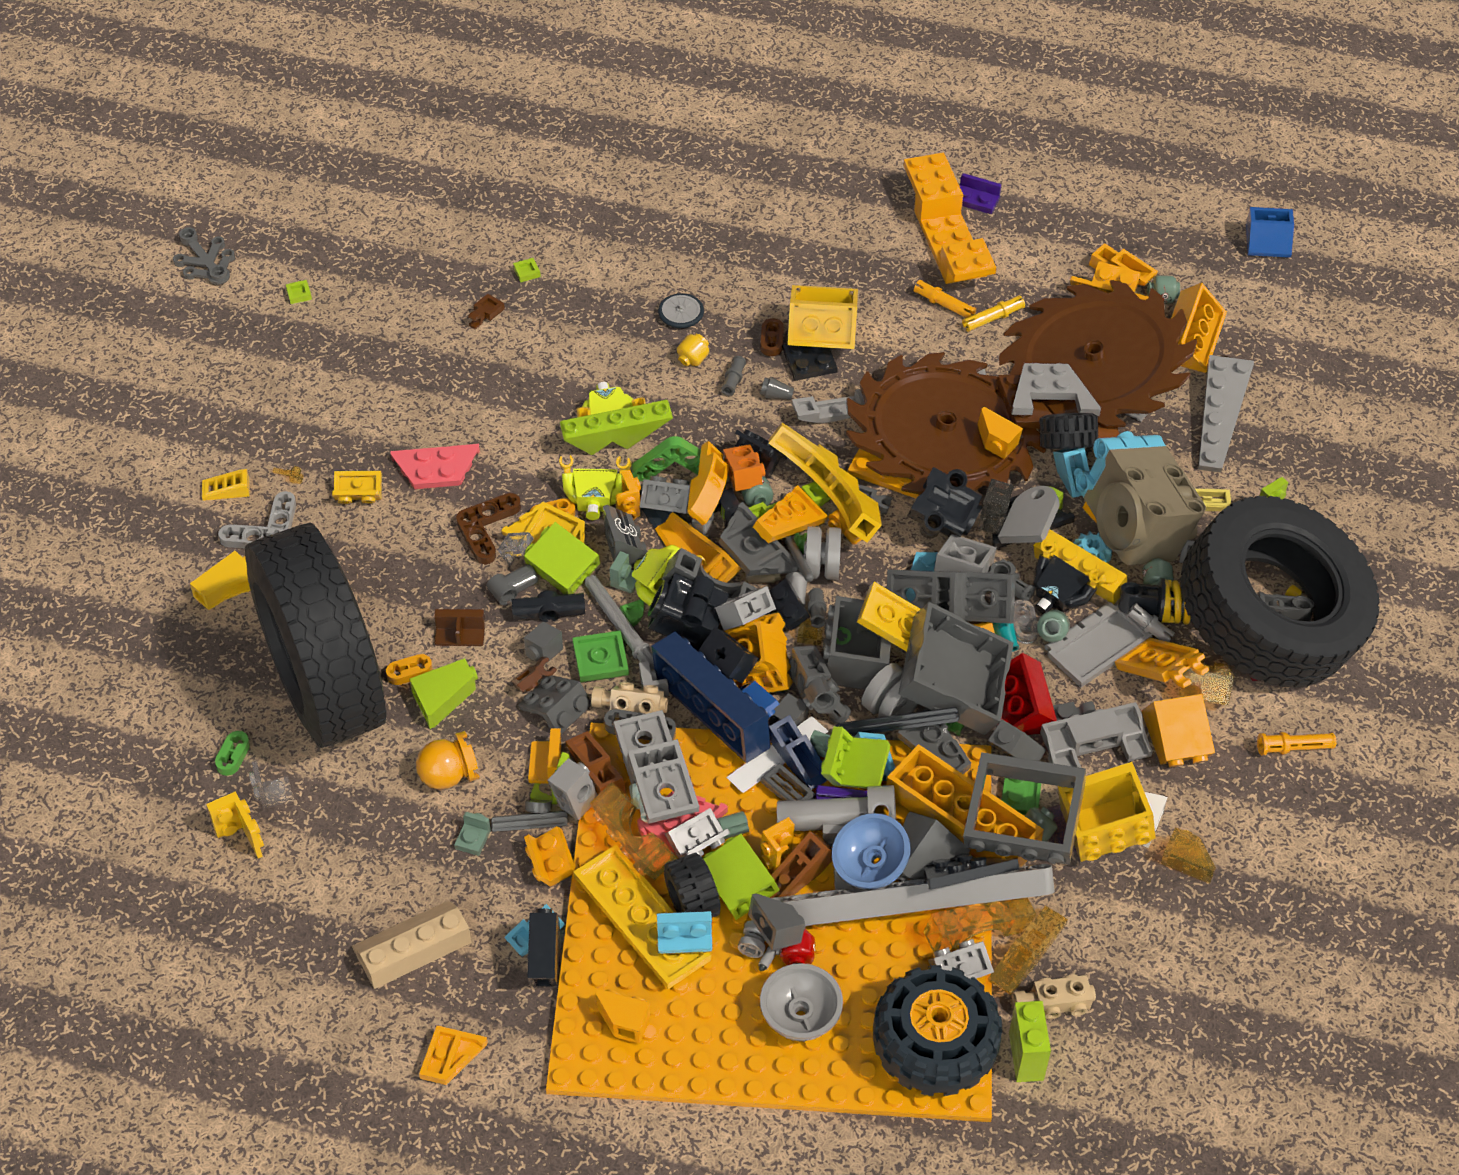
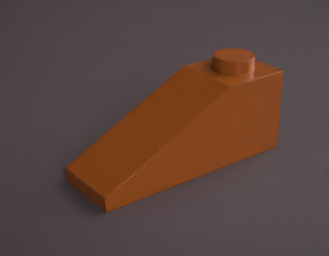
(802, 865)

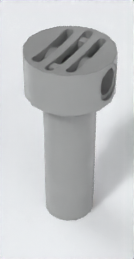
(813, 813)

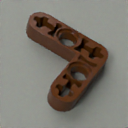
(476, 525)

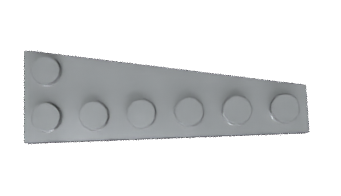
(1223, 399)

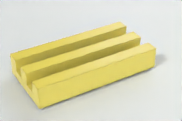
(1214, 504)

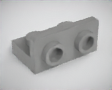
(970, 958)

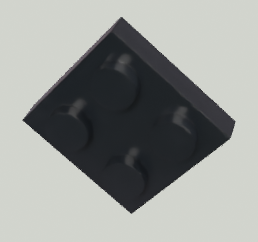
(809, 361)

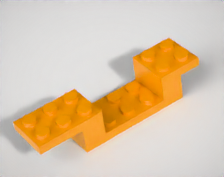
(940, 217)

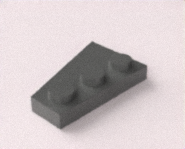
(937, 741)

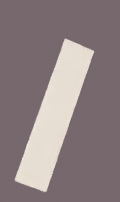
(751, 772)

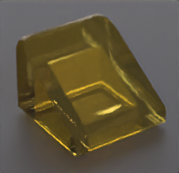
(808, 634)

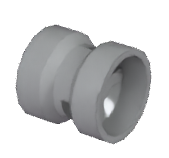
(753, 942)

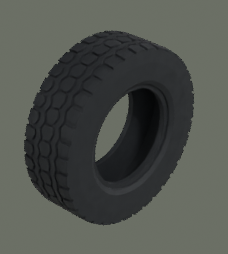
(1249, 630)

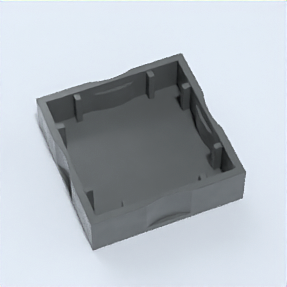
(956, 667)

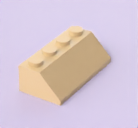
(412, 943)

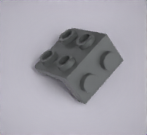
(558, 700)

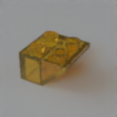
(1213, 685)

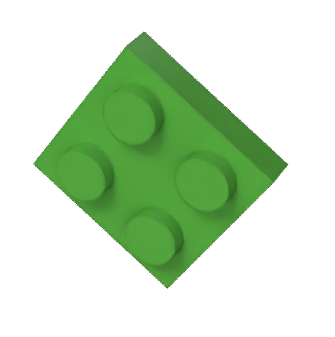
(600, 656)

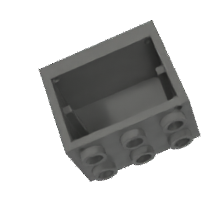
(862, 656)

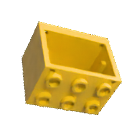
(822, 317)
(1111, 813)

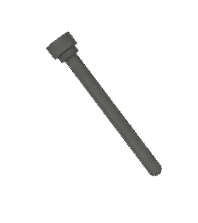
(798, 557)

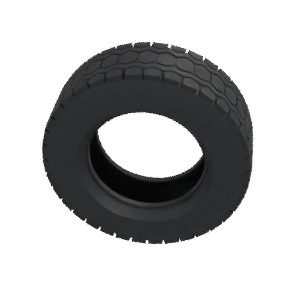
(315, 634)

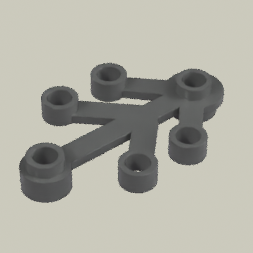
(216, 273)

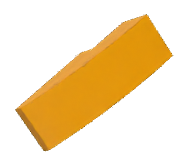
(1123, 259)

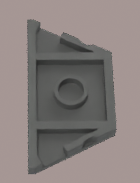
(750, 550)

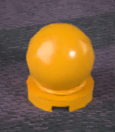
(445, 762)

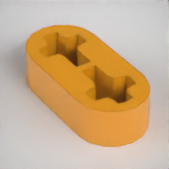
(408, 668)

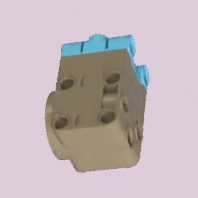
(1140, 498)

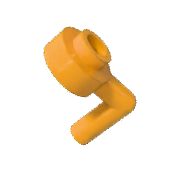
(838, 521)

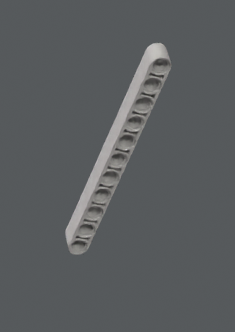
(916, 896)

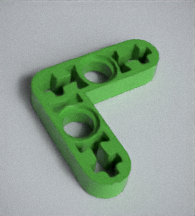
(671, 450)

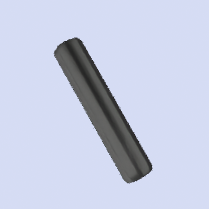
(529, 821)

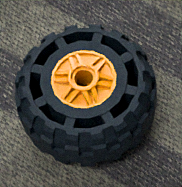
(937, 1030)

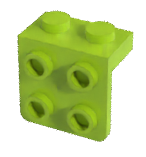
(854, 760)

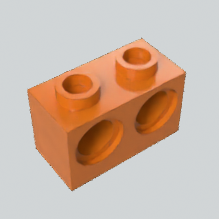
(744, 467)

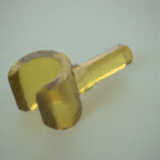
(294, 474)

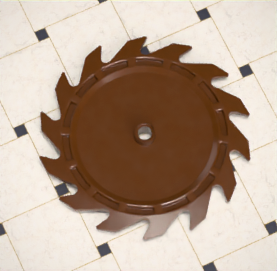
(1112, 343)
(930, 420)

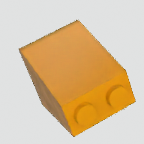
(1179, 730)

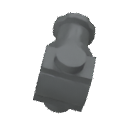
(1022, 590)
(823, 698)

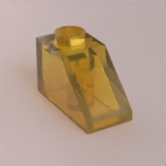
(1188, 855)

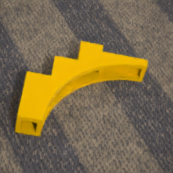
(822, 466)
(221, 581)

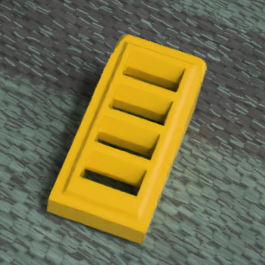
(236, 490)

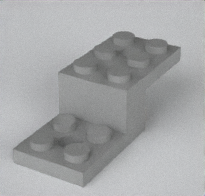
(656, 766)

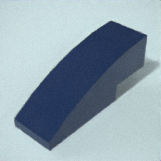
(797, 752)

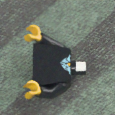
(1062, 584)

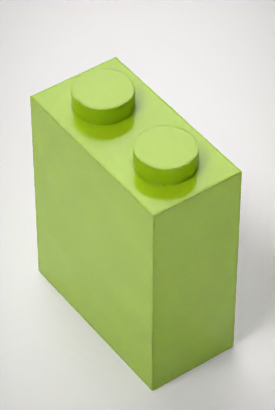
(561, 559)
(739, 875)
(1029, 1041)

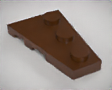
(1008, 387)

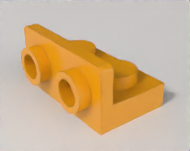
(776, 844)
(550, 856)

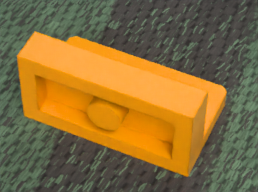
(545, 757)

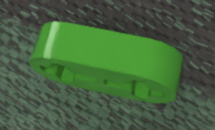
(227, 751)

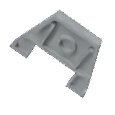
(1051, 383)

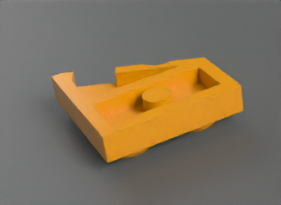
(449, 1054)

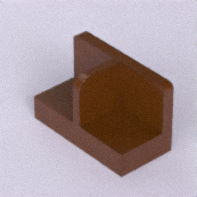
(459, 627)

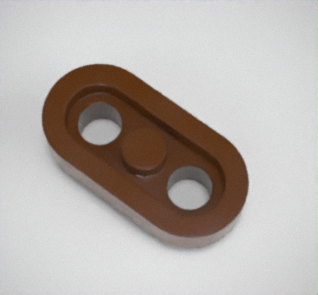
(772, 337)

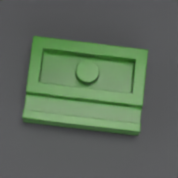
(1021, 794)

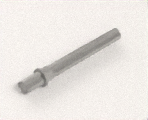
(639, 649)

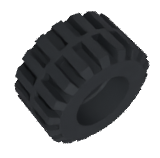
(1068, 430)
(691, 885)

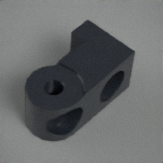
(727, 505)

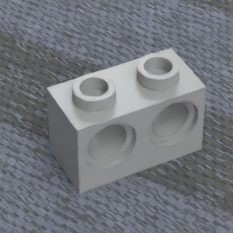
(745, 608)

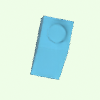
(1068, 465)

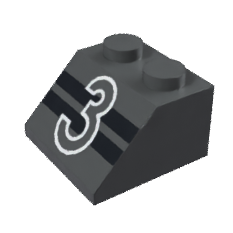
(623, 534)

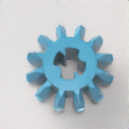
(1094, 545)

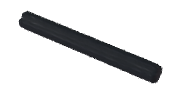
(901, 721)

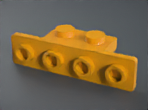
(1106, 272)

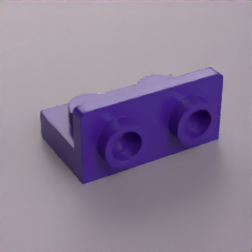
(979, 193)

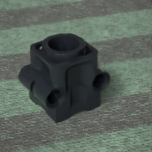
(947, 506)
(686, 608)

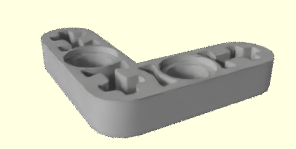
(272, 528)

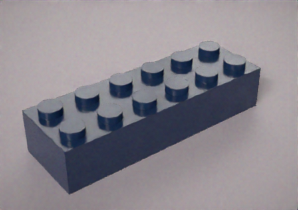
(712, 697)

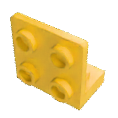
(231, 814)

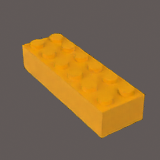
(943, 793)

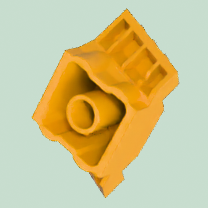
(768, 643)

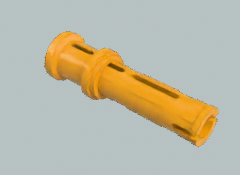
(1284, 742)

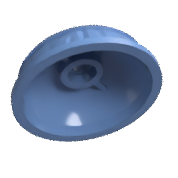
(865, 840)

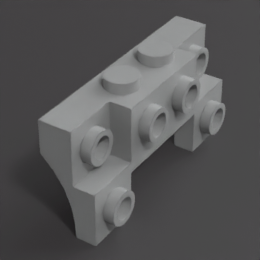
(1097, 732)

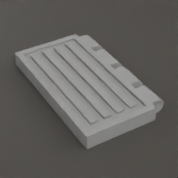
(1096, 644)

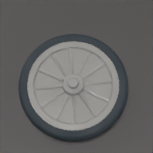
(681, 310)

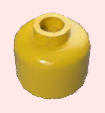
(693, 350)

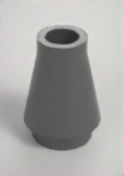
(775, 389)

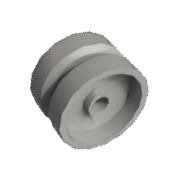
(823, 552)
(882, 693)

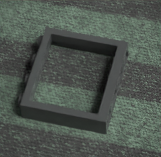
(1033, 772)

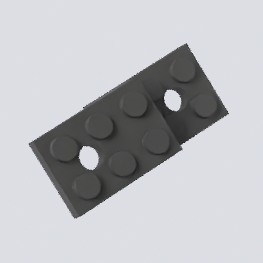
(958, 592)

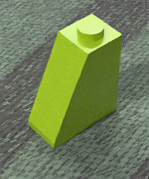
(443, 690)

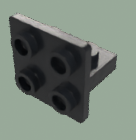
(767, 454)

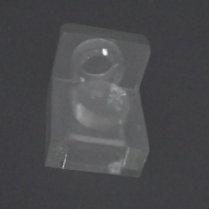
(514, 546)

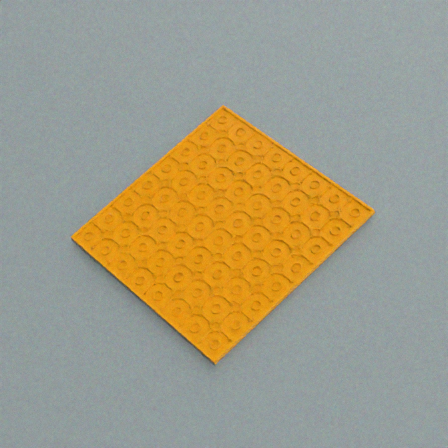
(709, 1029)

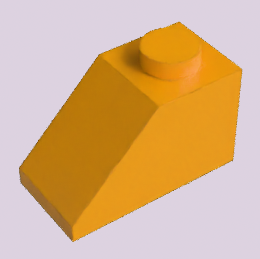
(998, 433)

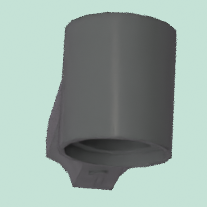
(508, 586)

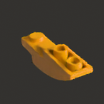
(708, 485)

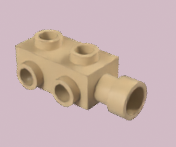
(633, 697)
(1064, 997)

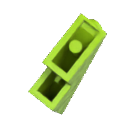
(619, 426)

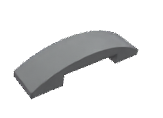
(824, 411)

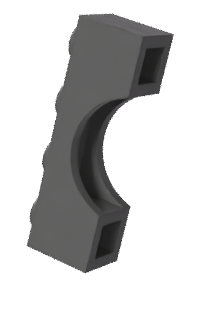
(690, 566)

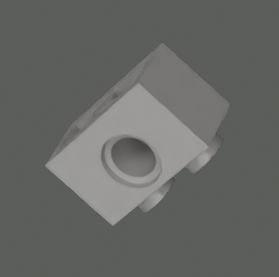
(573, 788)

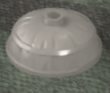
(801, 989)

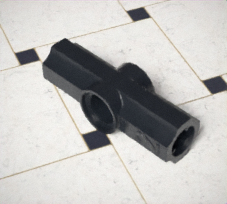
(548, 606)

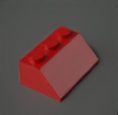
(1027, 696)

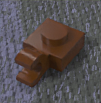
(487, 308)
(528, 678)

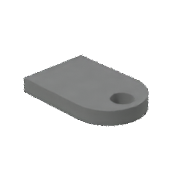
(1030, 517)

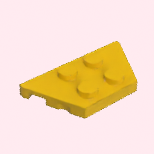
(543, 516)

